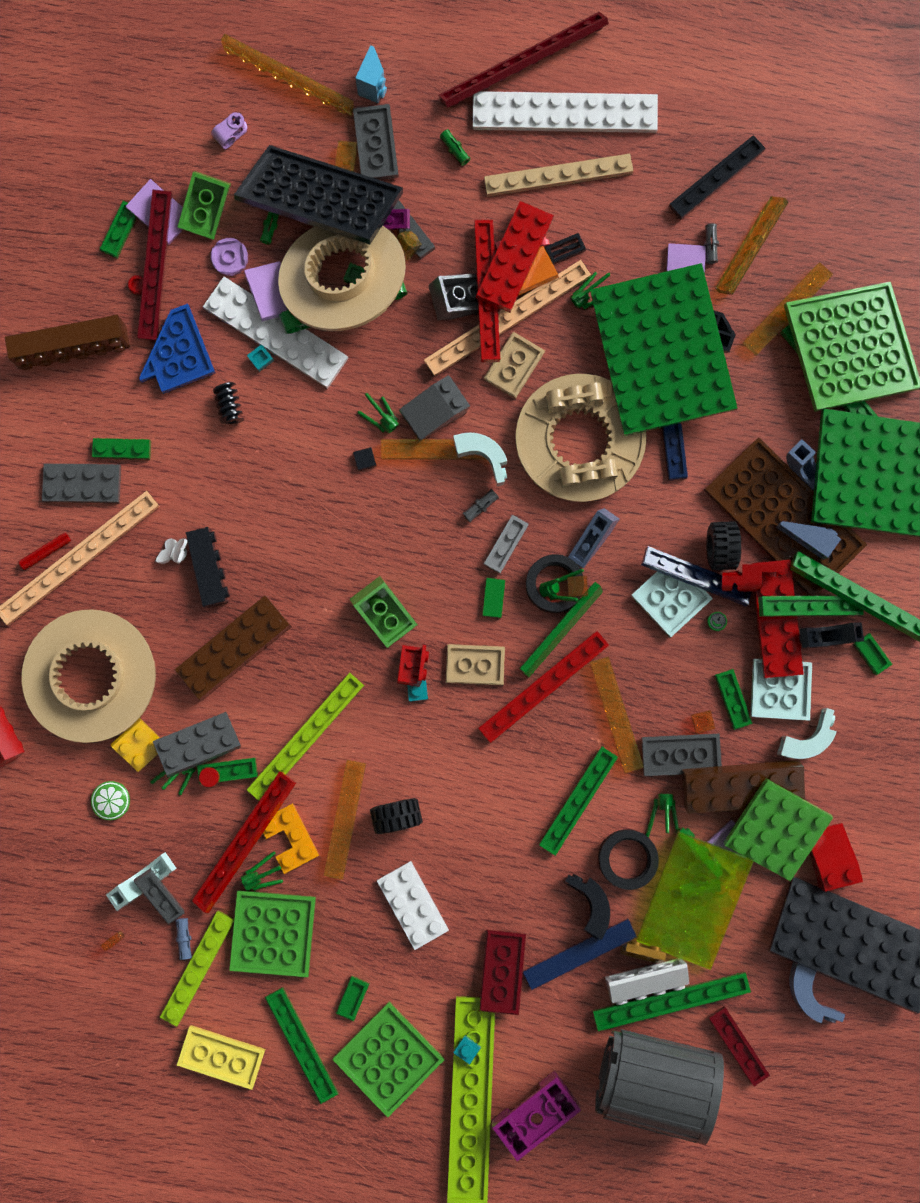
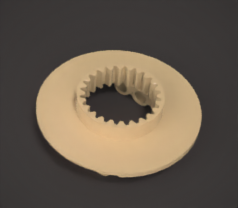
(346, 307)
(535, 438)
(125, 701)

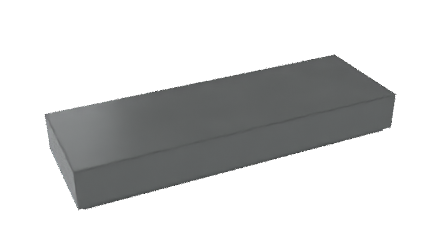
(159, 896)

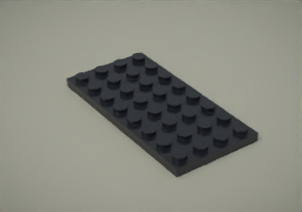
(319, 194)
(849, 944)

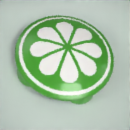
(110, 800)

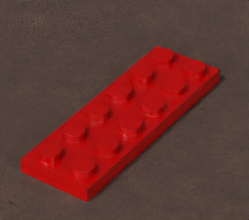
(514, 256)
(779, 635)

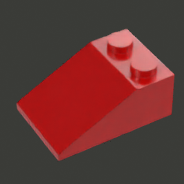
(835, 859)

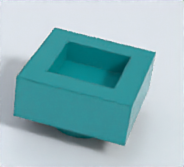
(260, 358)
(418, 693)
(467, 1049)

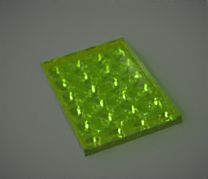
(694, 900)

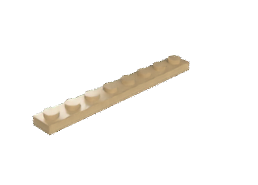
(558, 175)

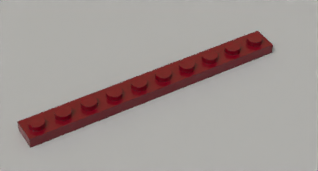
(523, 59)

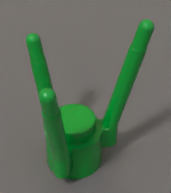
(581, 297)
(388, 423)
(551, 588)
(190, 771)
(666, 803)
(252, 879)

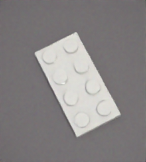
(412, 905)

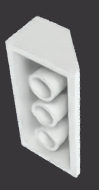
(647, 980)

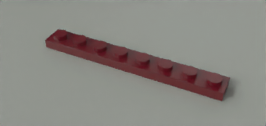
(154, 265)

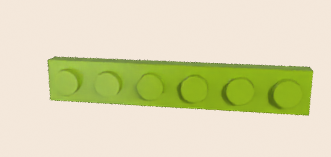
(197, 968)

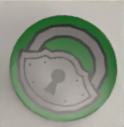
(717, 621)

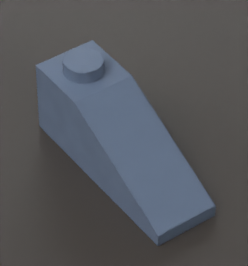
(593, 537)
(815, 539)

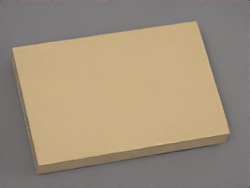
(516, 365)
(475, 664)

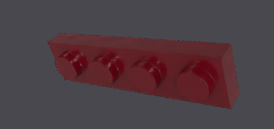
(739, 1046)

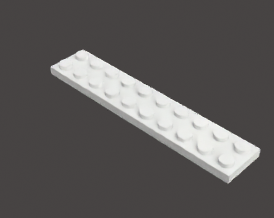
(565, 112)

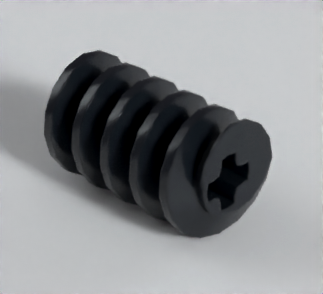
(227, 404)

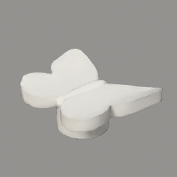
(173, 550)

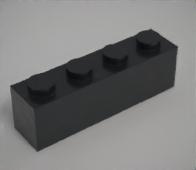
(207, 567)

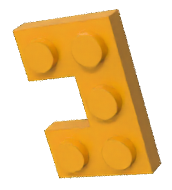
(303, 846)

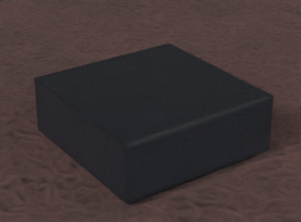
(364, 459)

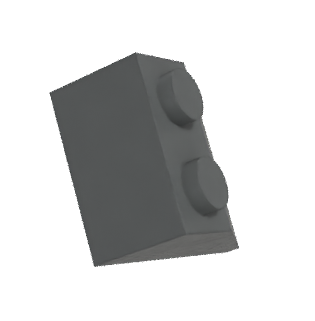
(454, 296)
(435, 408)

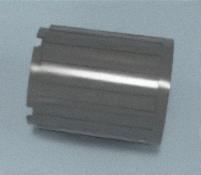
(660, 1086)

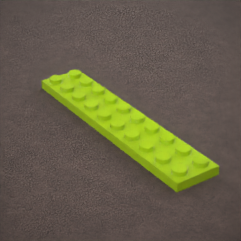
(471, 1106)

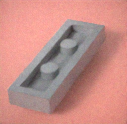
(506, 544)

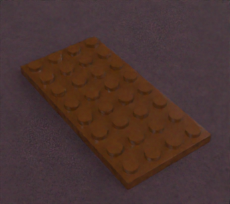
(762, 492)

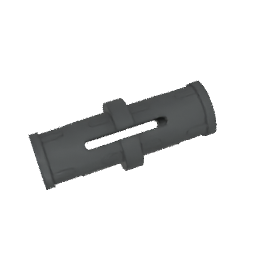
(711, 231)
(480, 505)

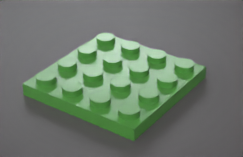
(778, 829)
(272, 933)
(388, 1059)

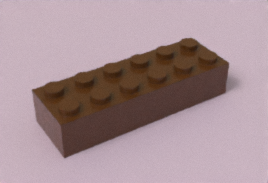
(67, 342)
(233, 648)
(735, 785)

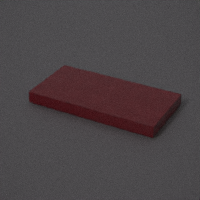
(502, 972)

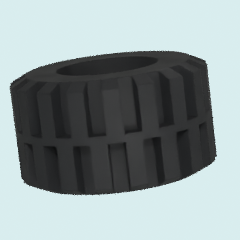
(723, 545)
(396, 816)

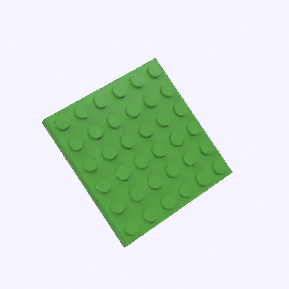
(852, 346)

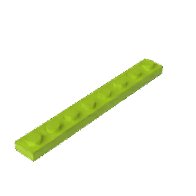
(307, 734)

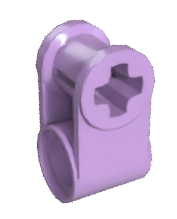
(228, 131)

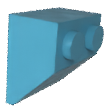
(370, 77)

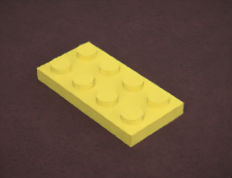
(221, 1057)

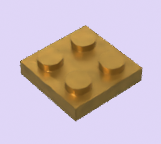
(635, 950)

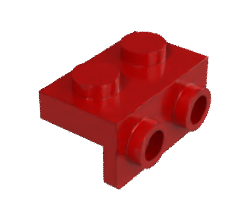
(411, 665)

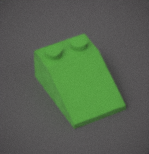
(204, 205)
(383, 611)

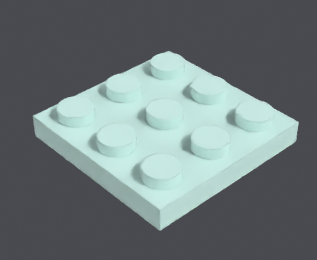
(670, 601)
(781, 696)

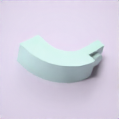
(484, 446)
(813, 745)
(128, 890)

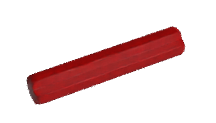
(44, 551)

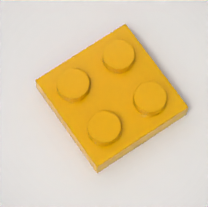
(136, 745)

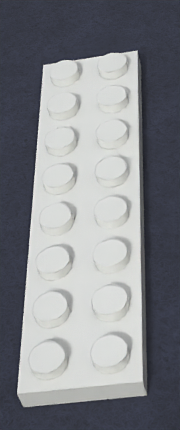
(299, 349)

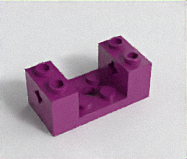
(551, 1101)

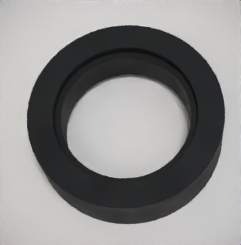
(537, 567)
(651, 865)

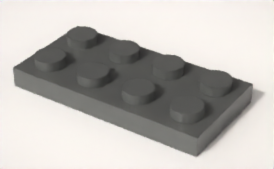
(376, 142)
(81, 483)
(196, 744)
(673, 753)

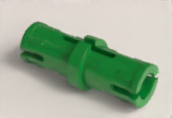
(455, 147)
(266, 236)

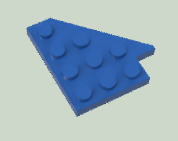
(178, 353)

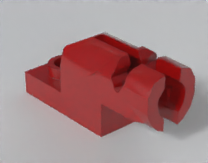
(750, 578)

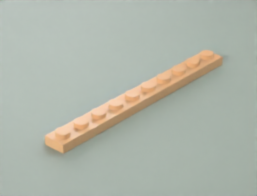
(521, 310)
(77, 558)

